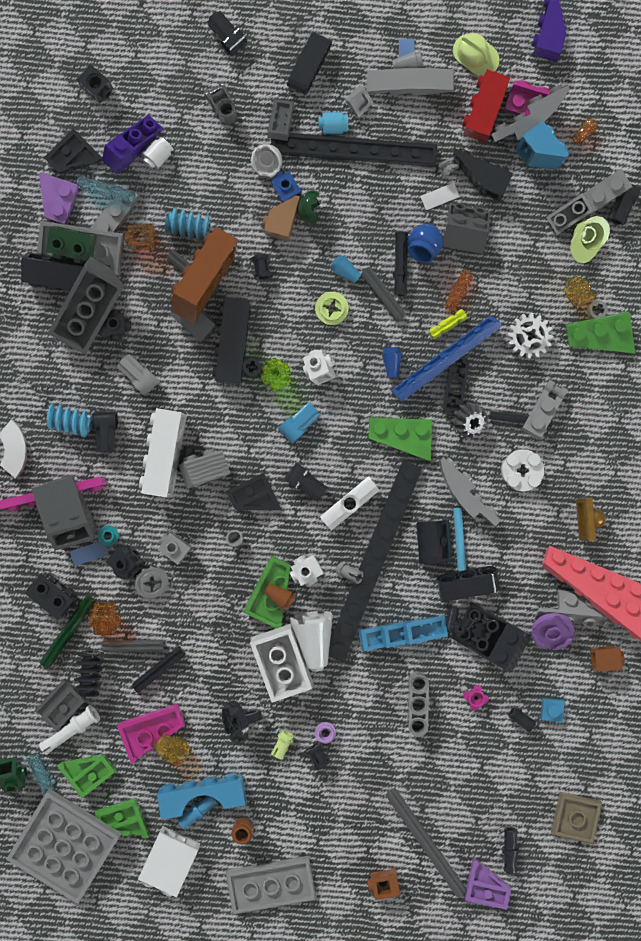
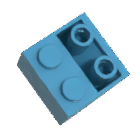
(541, 148)

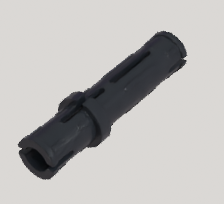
(401, 256)

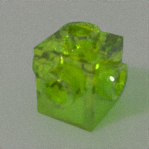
(276, 382)

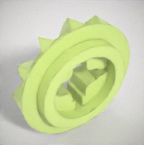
(326, 300)

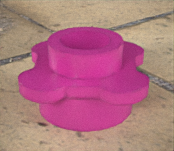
(476, 703)

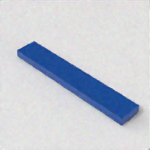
(446, 358)

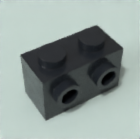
(51, 595)

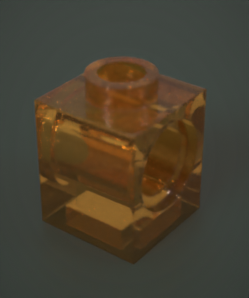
(148, 243)

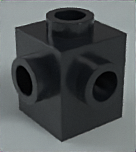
(116, 332)
(125, 562)

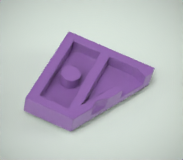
(57, 198)
(486, 887)

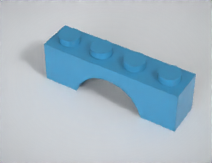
(227, 790)

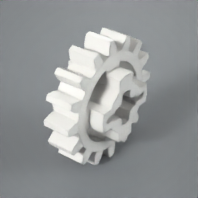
(521, 333)

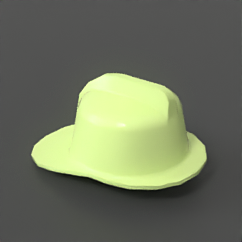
(475, 53)
(589, 238)

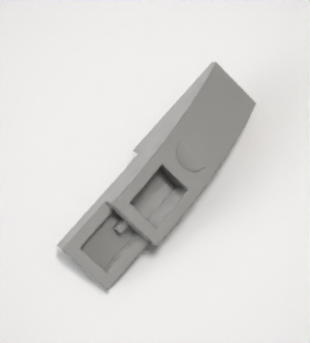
(539, 110)
(589, 202)
(459, 486)

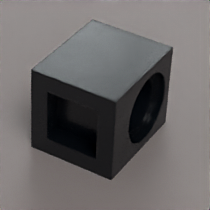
(92, 76)

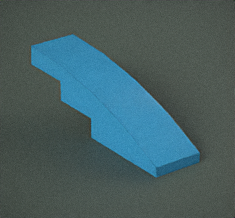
(403, 633)

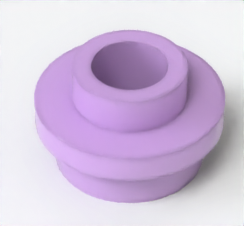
(328, 738)

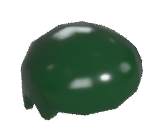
(306, 207)

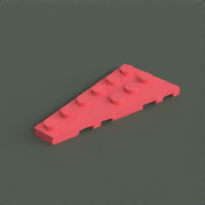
(607, 591)

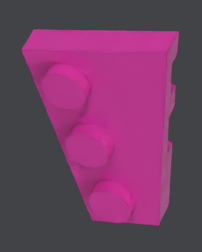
(144, 731)

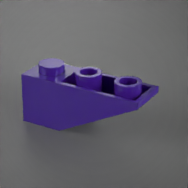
(552, 32)
(130, 144)

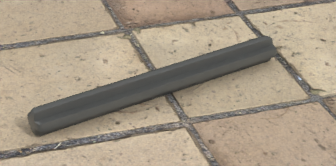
(426, 842)

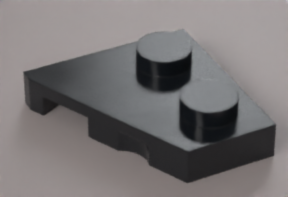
(72, 154)
(254, 495)

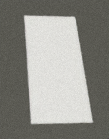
(440, 196)

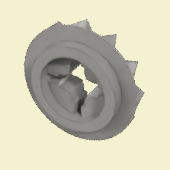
(157, 587)

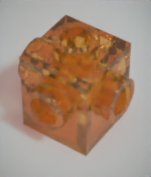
(105, 619)

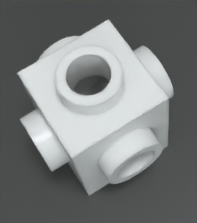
(319, 366)
(310, 563)

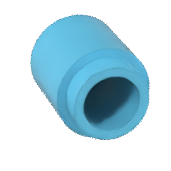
(333, 122)

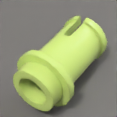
(282, 744)

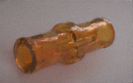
(458, 290)

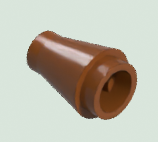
(281, 597)

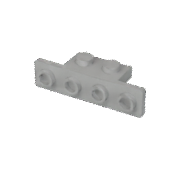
(578, 610)

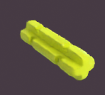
(448, 324)

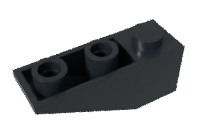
(486, 177)

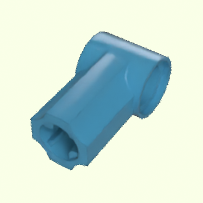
(295, 426)

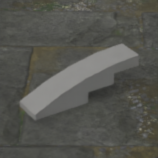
(410, 80)

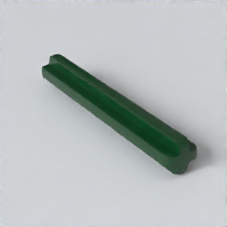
(67, 631)

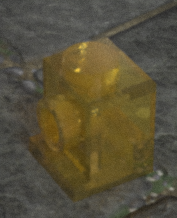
(578, 291)
(172, 749)

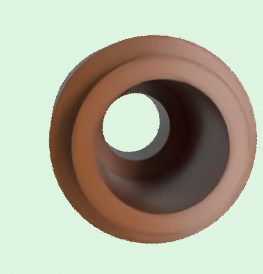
(242, 836)

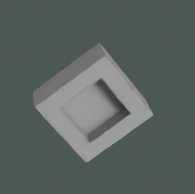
(359, 101)

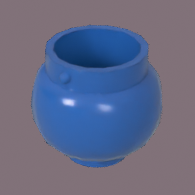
(425, 243)

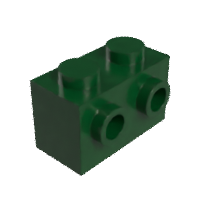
(71, 244)

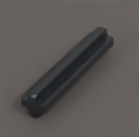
(158, 669)

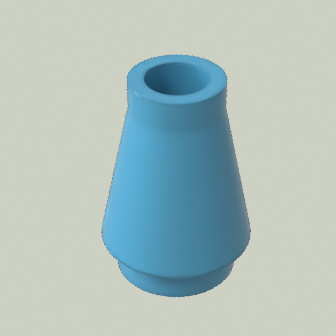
(345, 269)

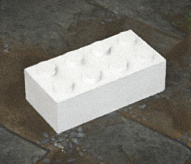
(163, 453)

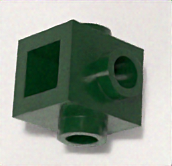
(12, 775)

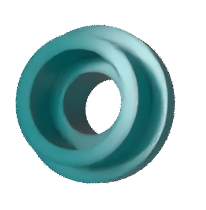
(115, 535)

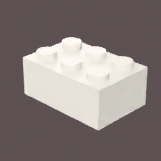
(281, 663)

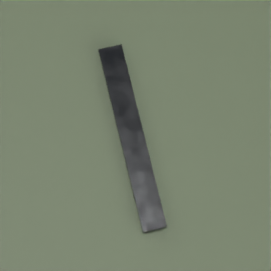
(357, 149)

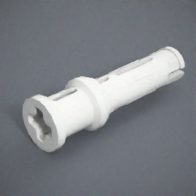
(77, 725)

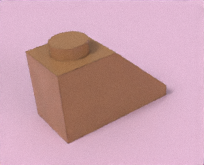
(281, 219)

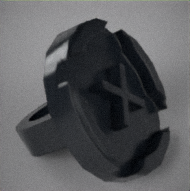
(236, 720)

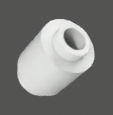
(157, 153)

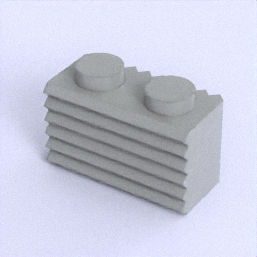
(204, 469)

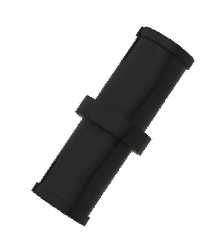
(510, 850)

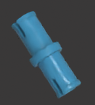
(197, 811)

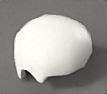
(266, 160)

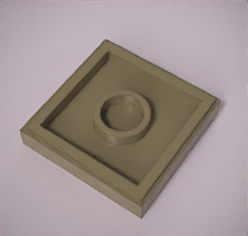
(576, 817)

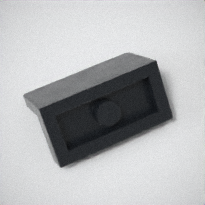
(434, 542)

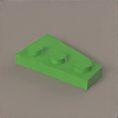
(603, 333)
(407, 435)
(260, 605)

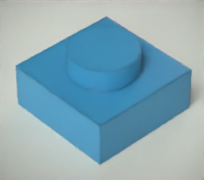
(552, 709)

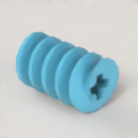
(187, 225)
(68, 421)

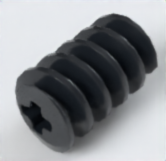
(89, 675)

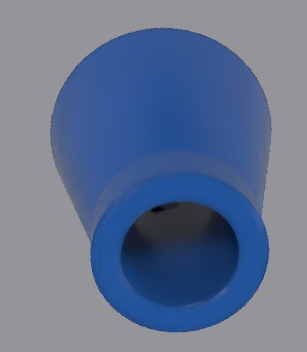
(392, 360)

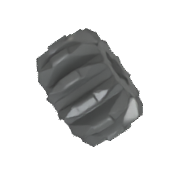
(469, 420)

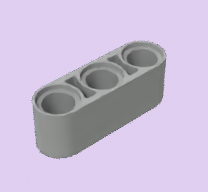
(419, 714)

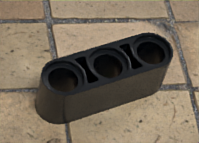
(309, 63)
(468, 583)

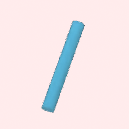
(459, 535)

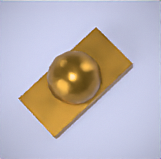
(588, 519)

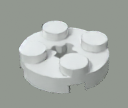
(531, 462)

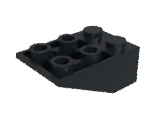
(493, 637)

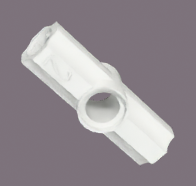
(360, 494)

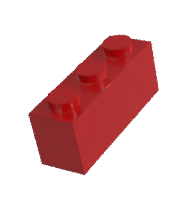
(485, 105)

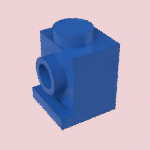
(285, 193)

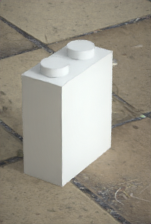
(169, 862)

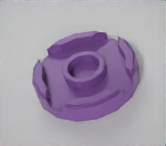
(553, 631)

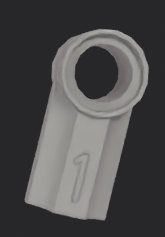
(140, 377)

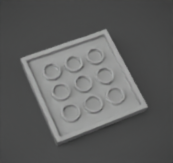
(63, 846)

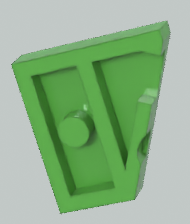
(87, 772)
(125, 818)

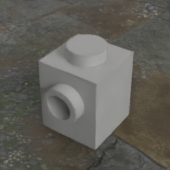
(174, 547)

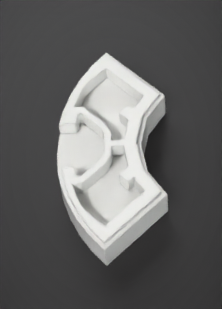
(15, 449)

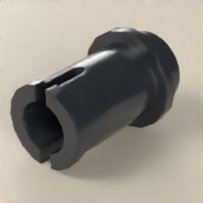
(185, 452)
(516, 715)

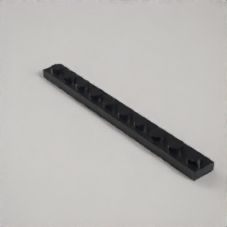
(373, 560)

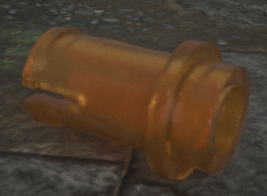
(585, 131)

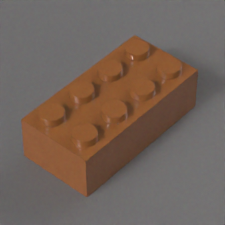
(203, 275)

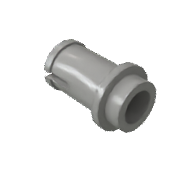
(344, 570)

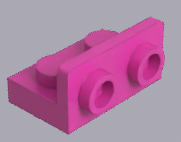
(520, 95)

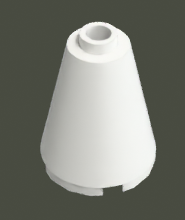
(313, 637)

